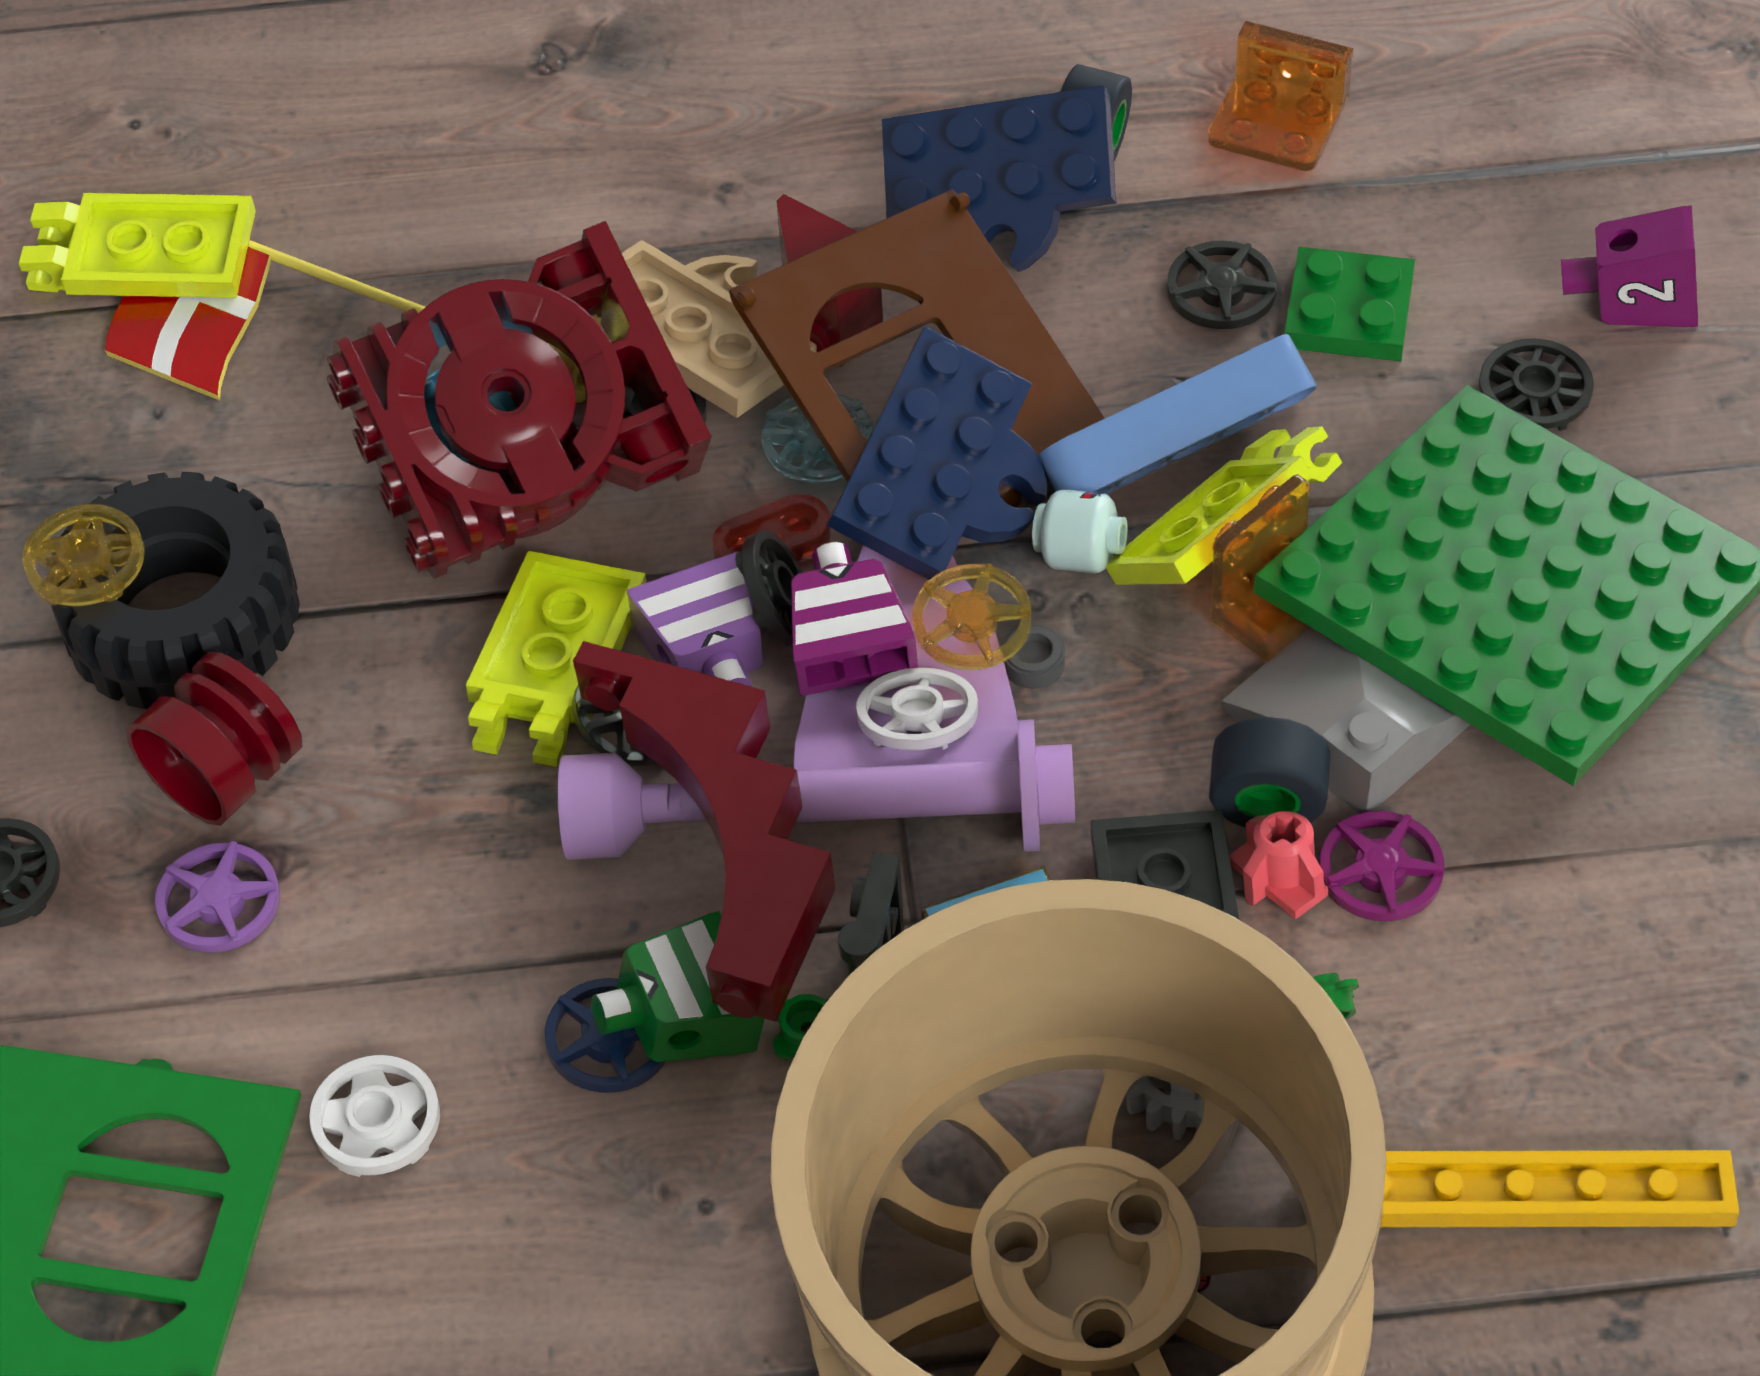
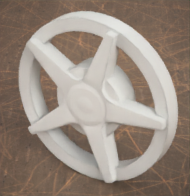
(917, 709)

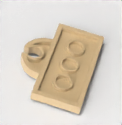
(703, 327)

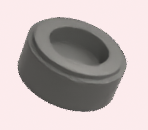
(1038, 660)

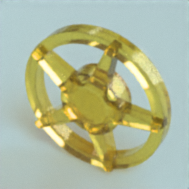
(972, 616)

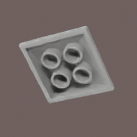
(1369, 720)

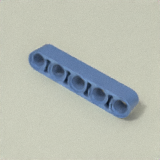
(1180, 420)

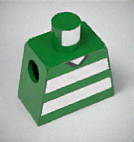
(669, 998)

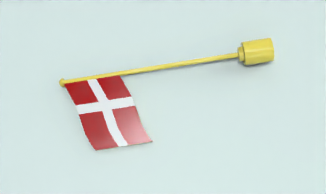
(196, 336)

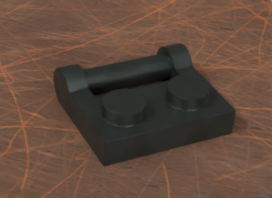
(877, 910)

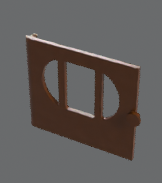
(961, 287)

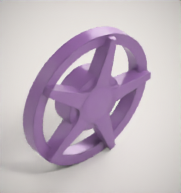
(217, 896)

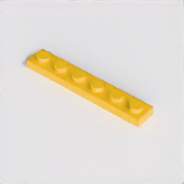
(1560, 1189)

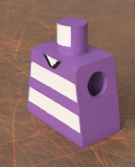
(700, 620)

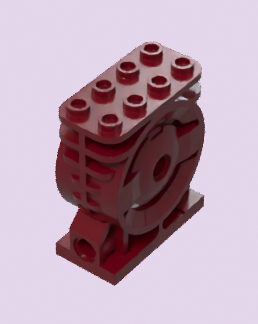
(501, 344)

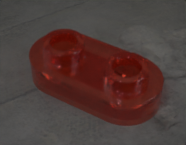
(784, 518)

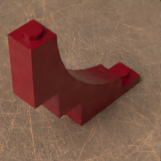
(709, 741)

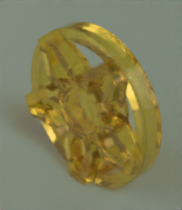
(83, 555)

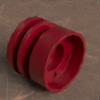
(214, 738)

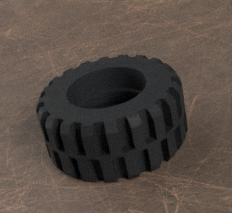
(184, 530)

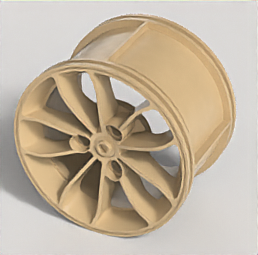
(1056, 984)

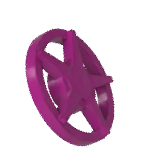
(1382, 865)

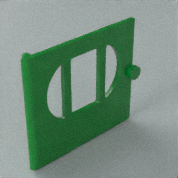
(47, 1116)

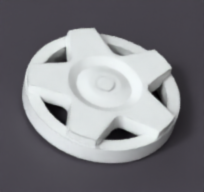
(375, 1116)

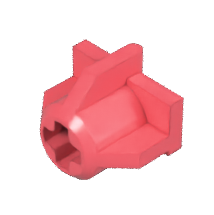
(1280, 863)

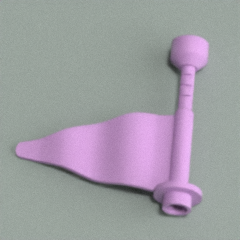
(843, 772)

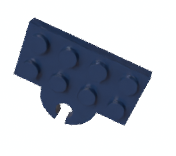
(1011, 158)
(941, 460)

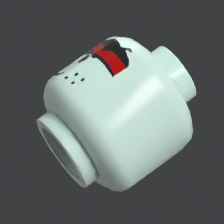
(1078, 531)

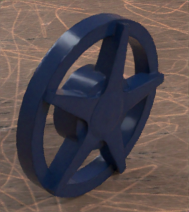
(603, 1048)

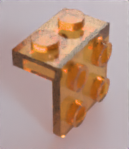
(1283, 97)
(1245, 549)

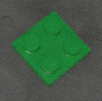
(1350, 303)

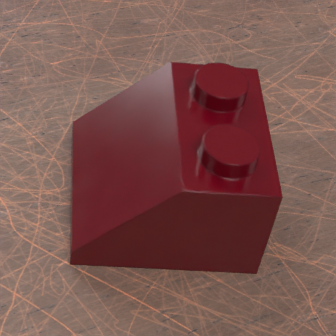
(805, 231)

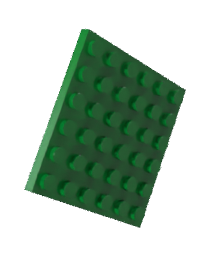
(1516, 582)

